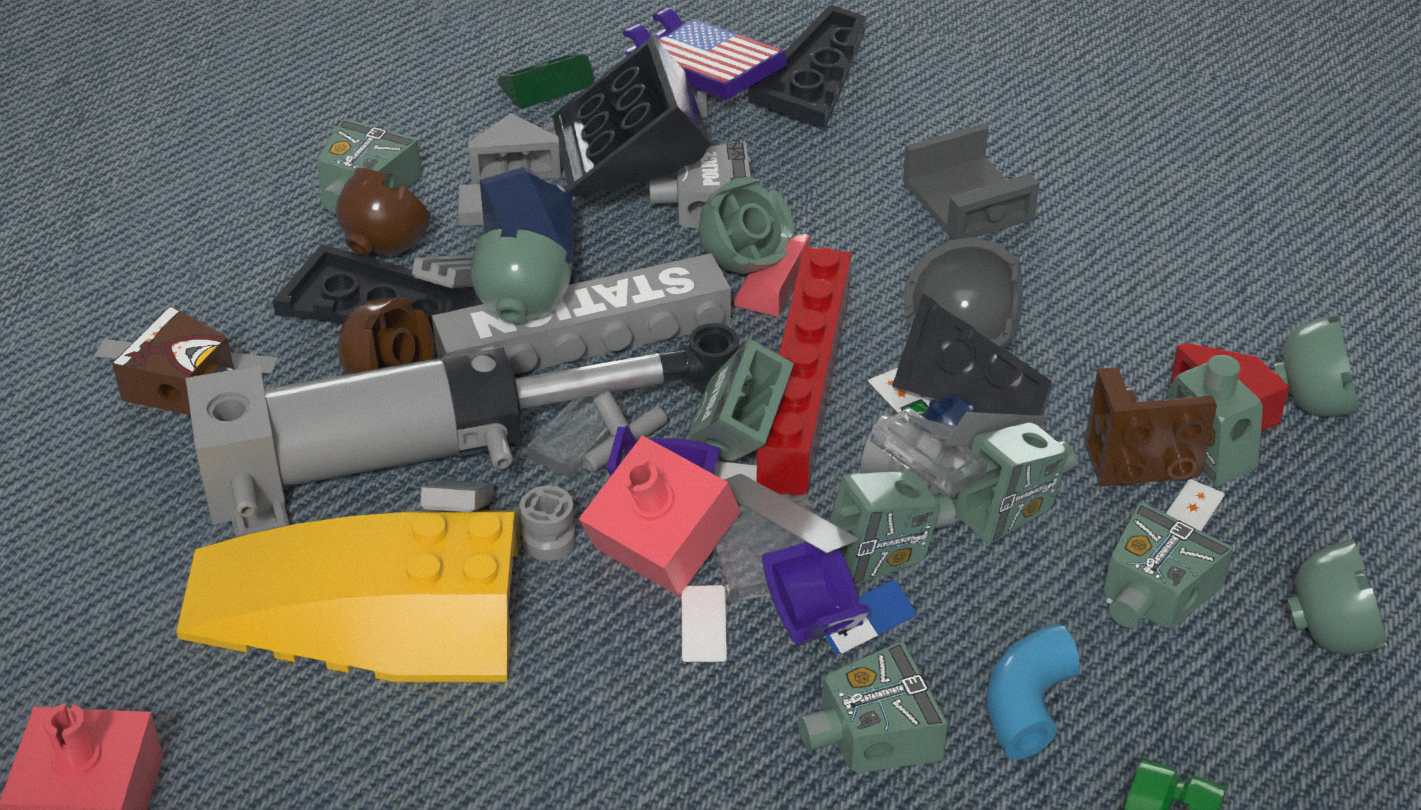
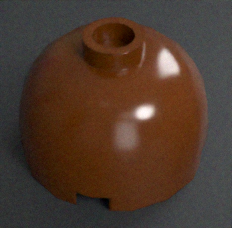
(378, 217)
(384, 336)

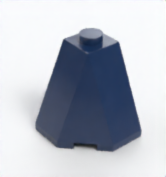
(528, 203)

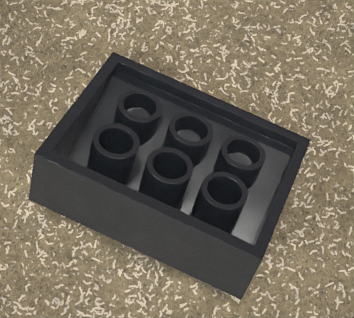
(631, 124)

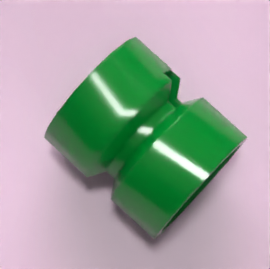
(1159, 785)

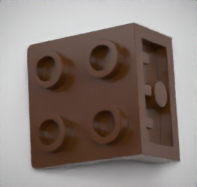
(1145, 439)

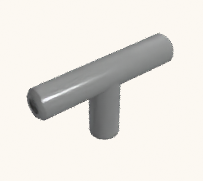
(613, 418)

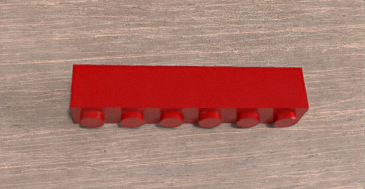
(812, 345)

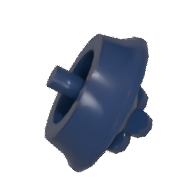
(948, 409)

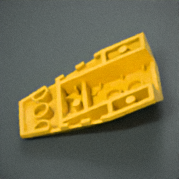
(367, 592)

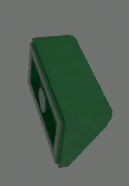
(547, 80)

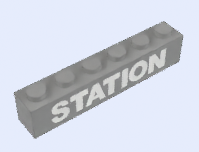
(598, 316)

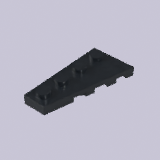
(813, 68)
(341, 281)

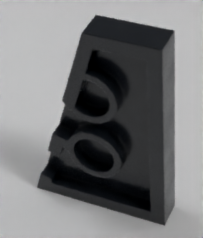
(952, 358)

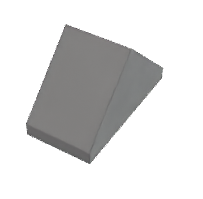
(514, 145)

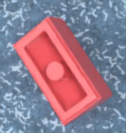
(771, 288)

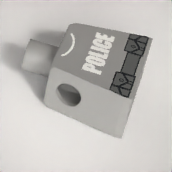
(697, 182)

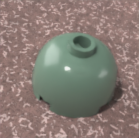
(745, 226)
(519, 274)
(1319, 368)
(1337, 601)

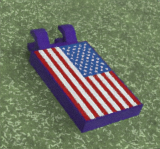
(712, 56)

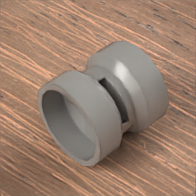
(547, 523)

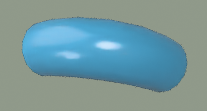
(1020, 685)

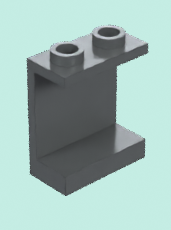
(964, 187)

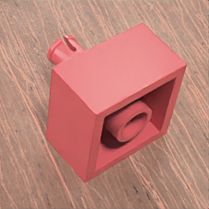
(660, 515)
(84, 761)

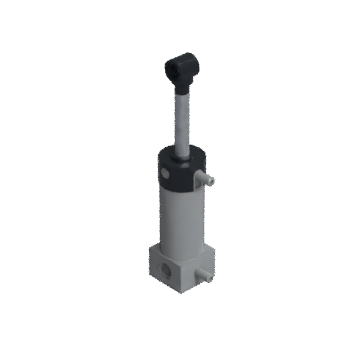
(381, 418)

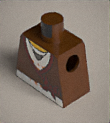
(164, 355)

